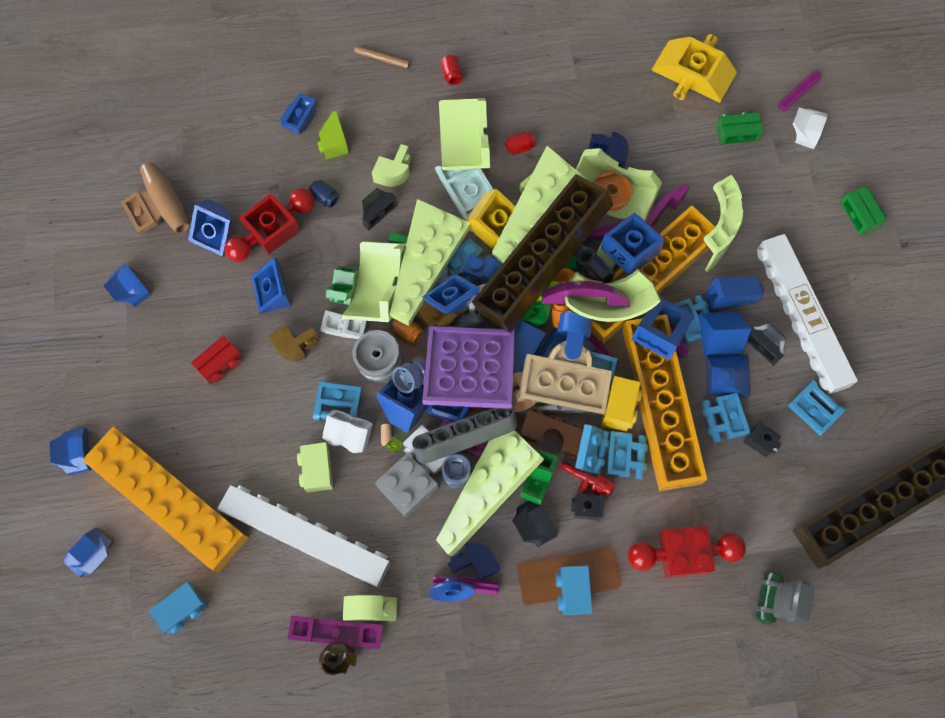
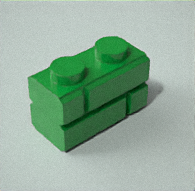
(739, 128)
(863, 210)

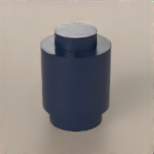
(324, 193)

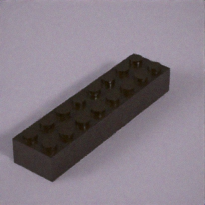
(543, 252)
(874, 507)

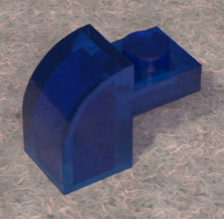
(615, 146)
(478, 556)

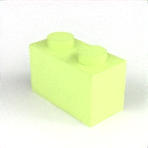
(315, 467)

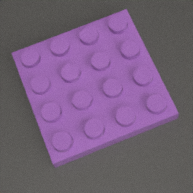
(469, 367)

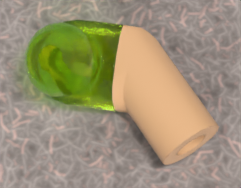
(388, 440)

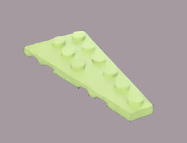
(541, 190)
(428, 250)
(495, 477)

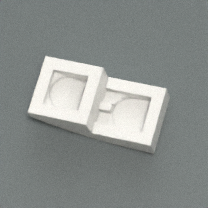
(336, 325)

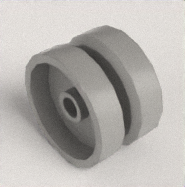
(376, 344)

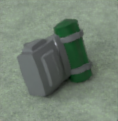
(784, 600)

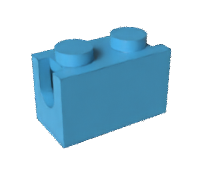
(575, 590)
(178, 608)

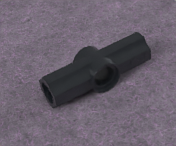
(595, 265)

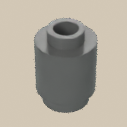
(469, 320)

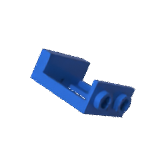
(657, 340)

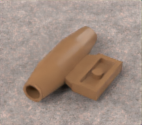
(159, 201)

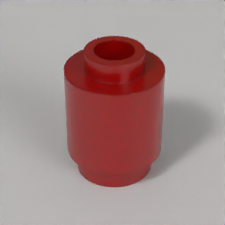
(451, 69)
(519, 143)

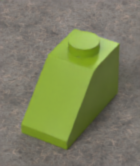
(332, 138)

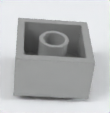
(407, 485)

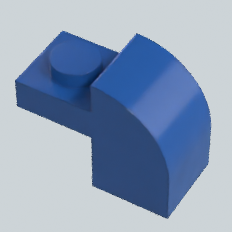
(481, 268)

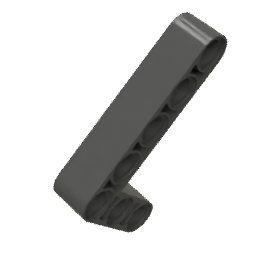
(464, 434)

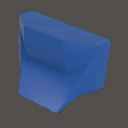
(299, 113)
(126, 287)
(70, 450)
(88, 552)

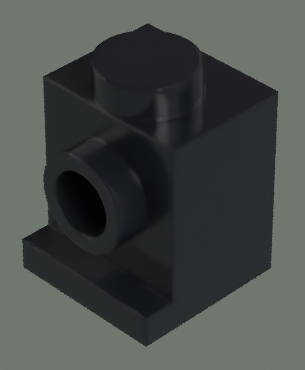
(757, 442)
(581, 512)

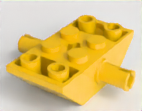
(696, 67)

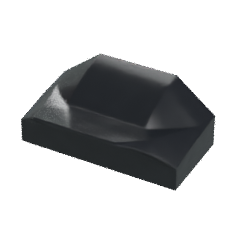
(377, 206)
(767, 342)
(534, 524)

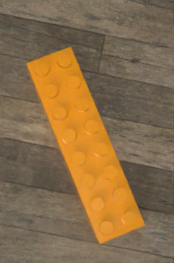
(680, 249)
(665, 412)
(165, 499)

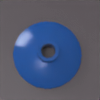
(451, 590)

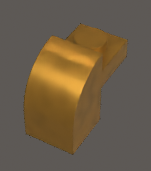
(433, 317)
(290, 347)

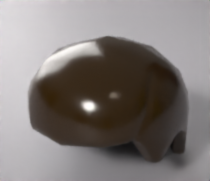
(337, 658)

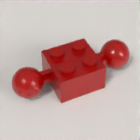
(269, 224)
(686, 552)

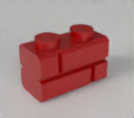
(217, 360)

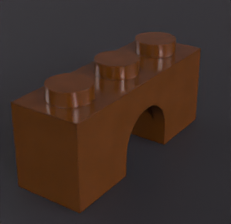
(537, 425)

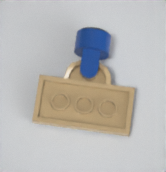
(567, 373)

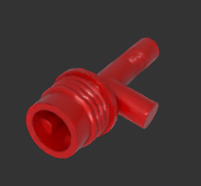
(601, 485)

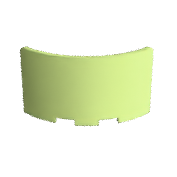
(463, 134)
(644, 183)
(729, 222)
(376, 281)
(637, 286)

